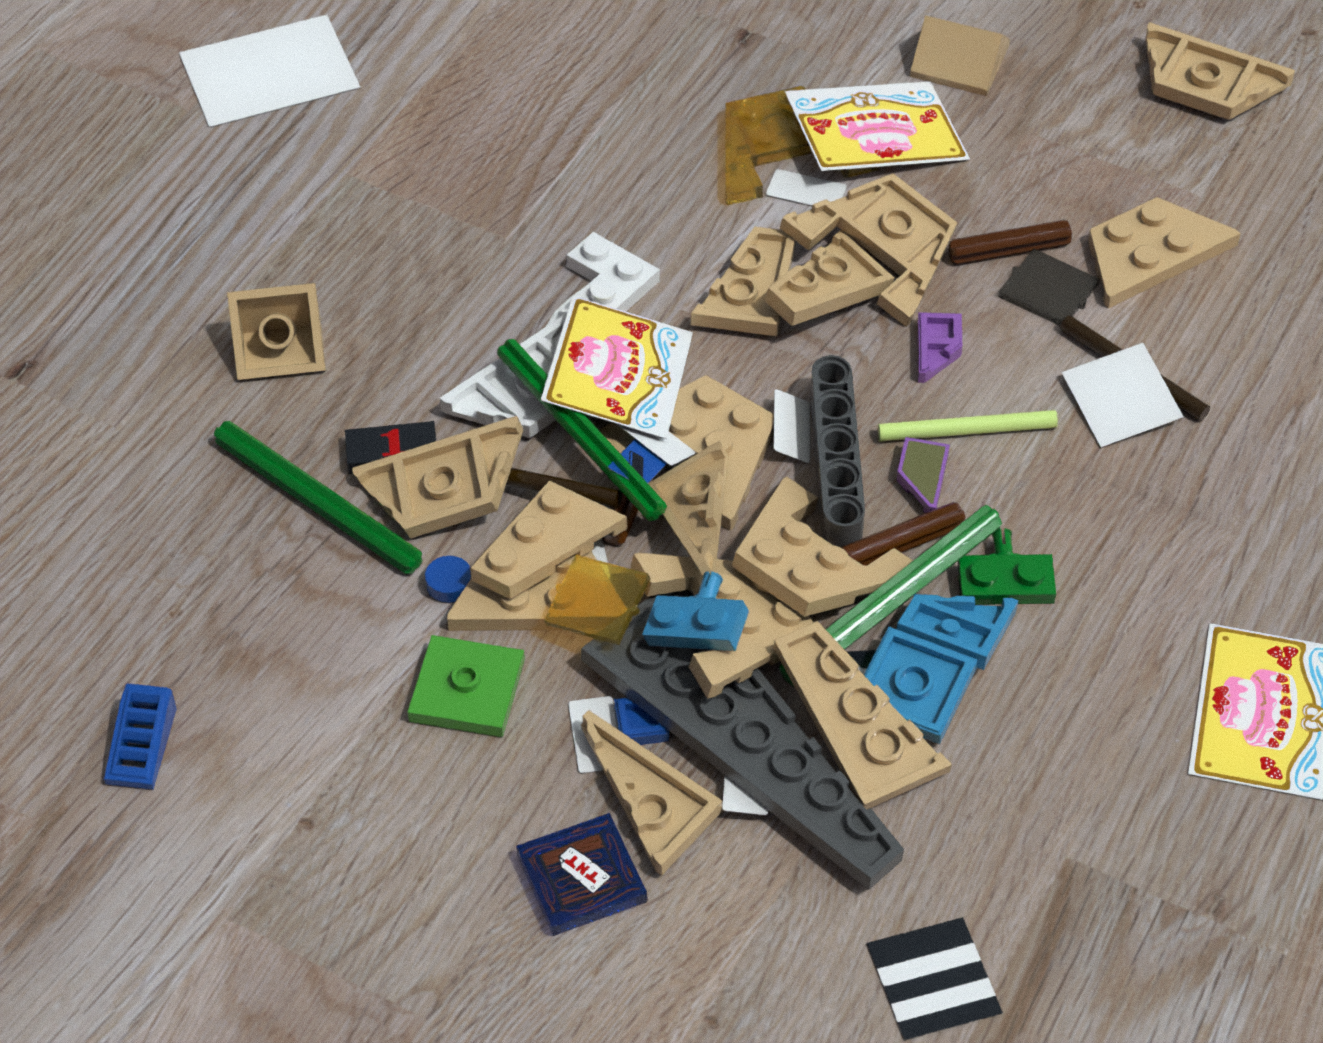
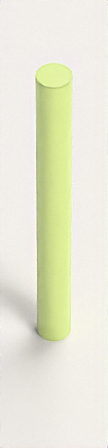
(968, 425)

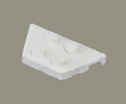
(499, 394)

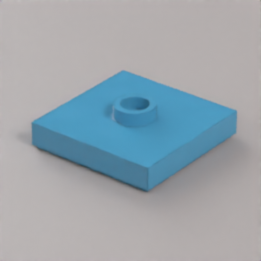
(921, 680)

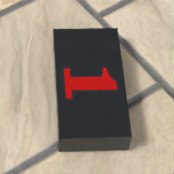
(375, 443)

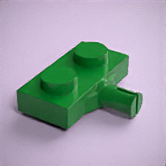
(1007, 575)

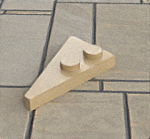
(695, 503)
(657, 798)

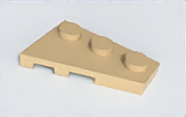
(739, 296)

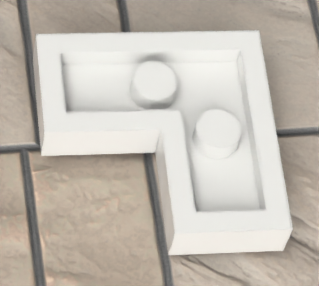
(614, 273)

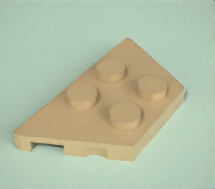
(1210, 74)
(1153, 246)
(445, 478)
(486, 610)

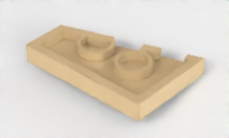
(828, 282)
(541, 536)

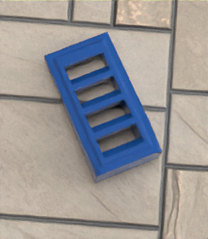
(141, 706)

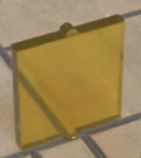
(597, 599)

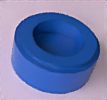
(447, 578)

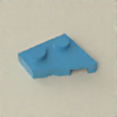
(959, 623)

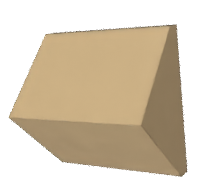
(958, 55)
(276, 331)

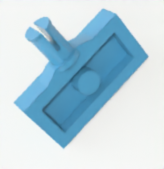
(697, 620)

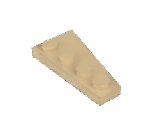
(860, 726)

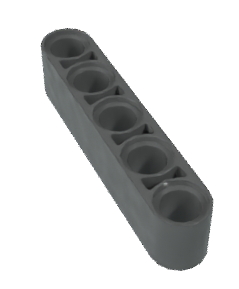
(836, 451)

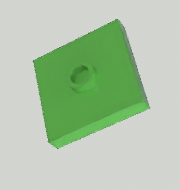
(466, 686)

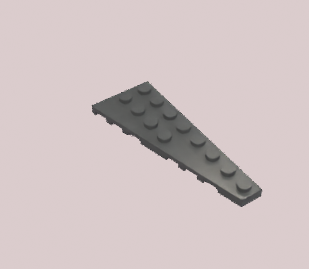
(753, 742)

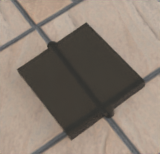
(1048, 287)

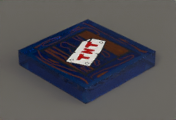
(581, 874)

